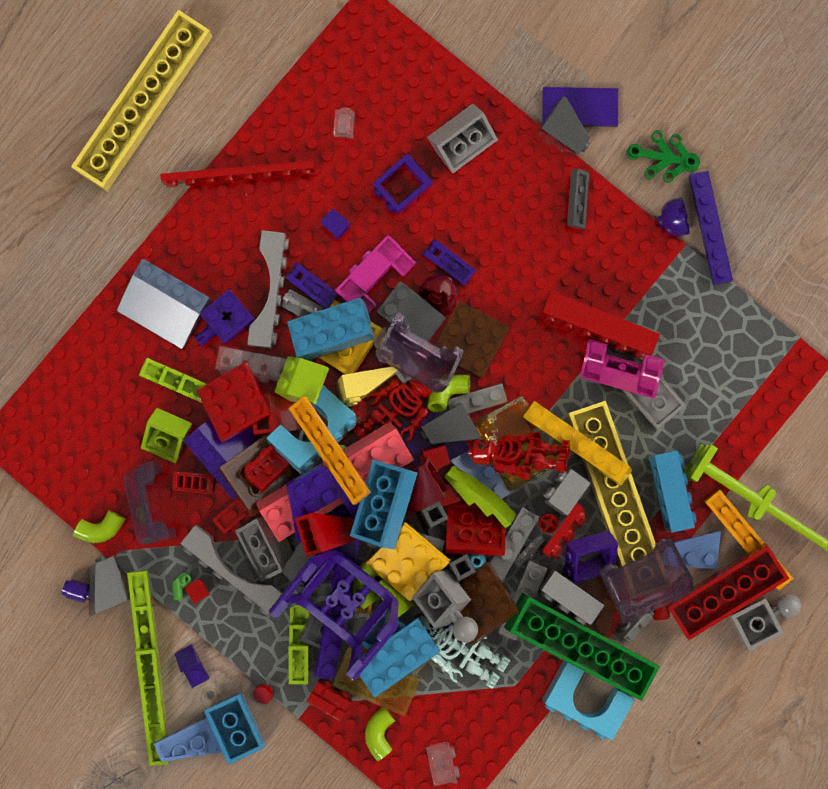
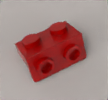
(266, 468)

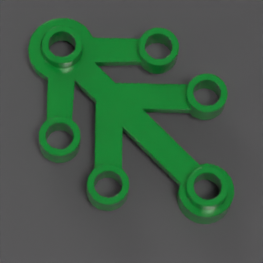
(665, 157)

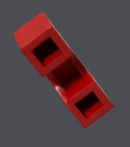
(439, 458)

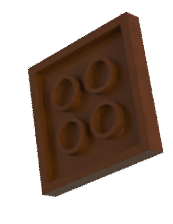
(476, 335)
(235, 476)
(596, 589)
(489, 601)

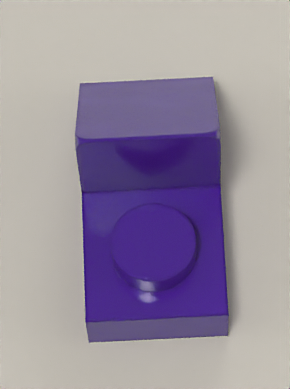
(191, 666)

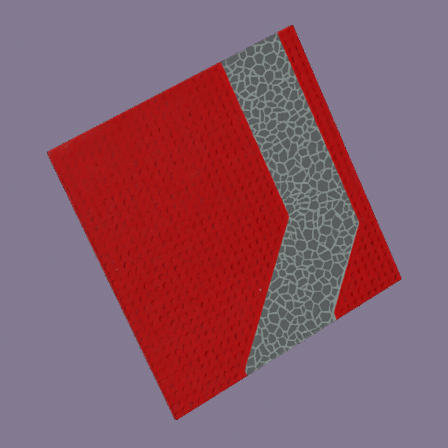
(502, 213)

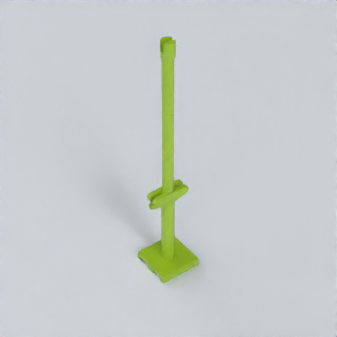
(758, 501)

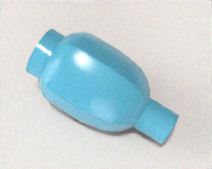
(477, 562)

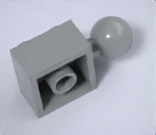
(442, 601)
(767, 626)

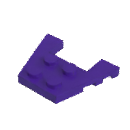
(314, 491)

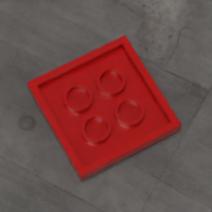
(234, 402)
(473, 532)
(565, 532)

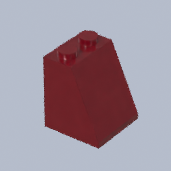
(427, 489)

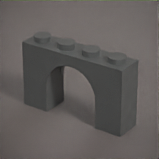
(433, 523)

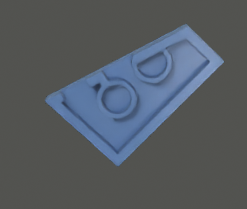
(483, 473)
(700, 550)
(189, 741)

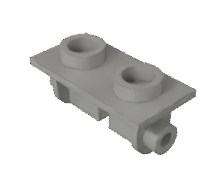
(299, 305)
(630, 630)

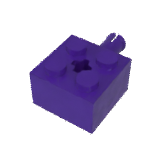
(218, 326)

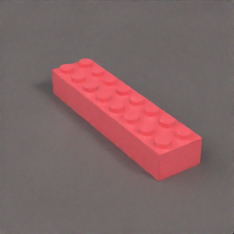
(381, 445)

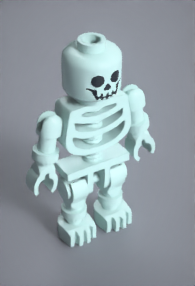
(473, 666)

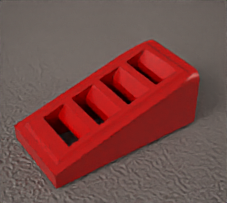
(176, 480)

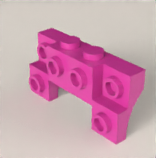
(372, 269)
(622, 373)

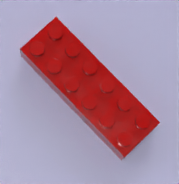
(599, 325)
(728, 591)

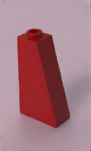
(323, 532)

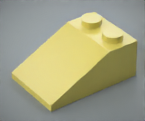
(358, 385)

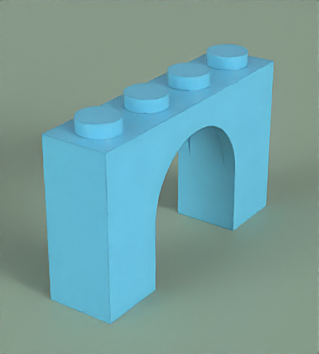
(303, 454)
(604, 721)

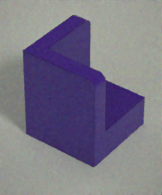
(335, 224)

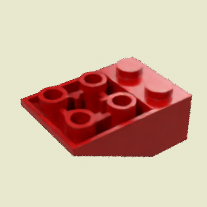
(280, 415)

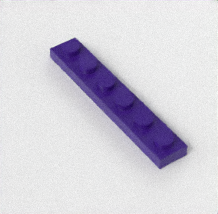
(710, 228)
(330, 641)

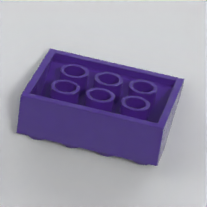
(214, 453)

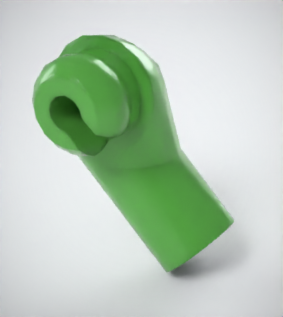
(178, 584)

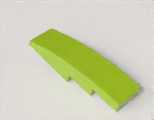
(171, 379)
(474, 491)
(297, 649)

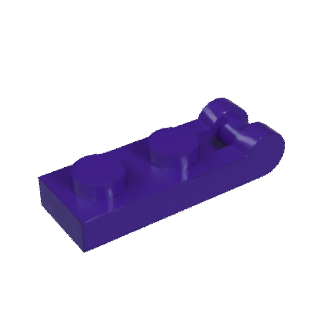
(449, 262)
(312, 286)

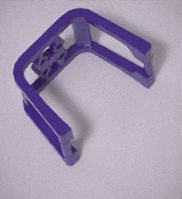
(389, 605)

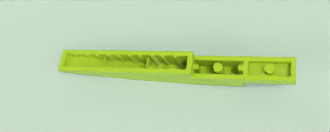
(148, 662)

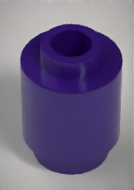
(76, 590)

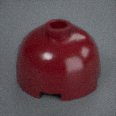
(439, 292)

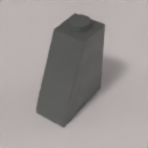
(566, 127)
(450, 427)
(106, 586)

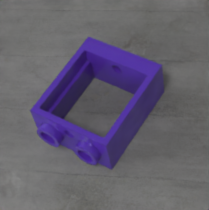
(416, 171)
(589, 569)

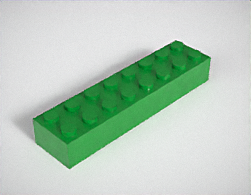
(582, 647)

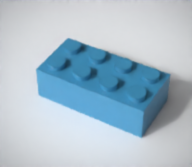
(331, 330)
(672, 492)
(384, 509)
(399, 656)

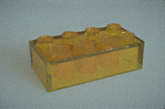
(395, 698)

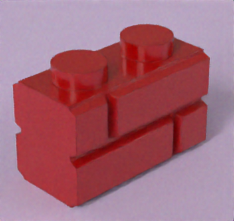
(329, 699)

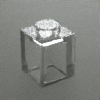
(344, 123)

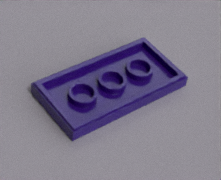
(592, 105)

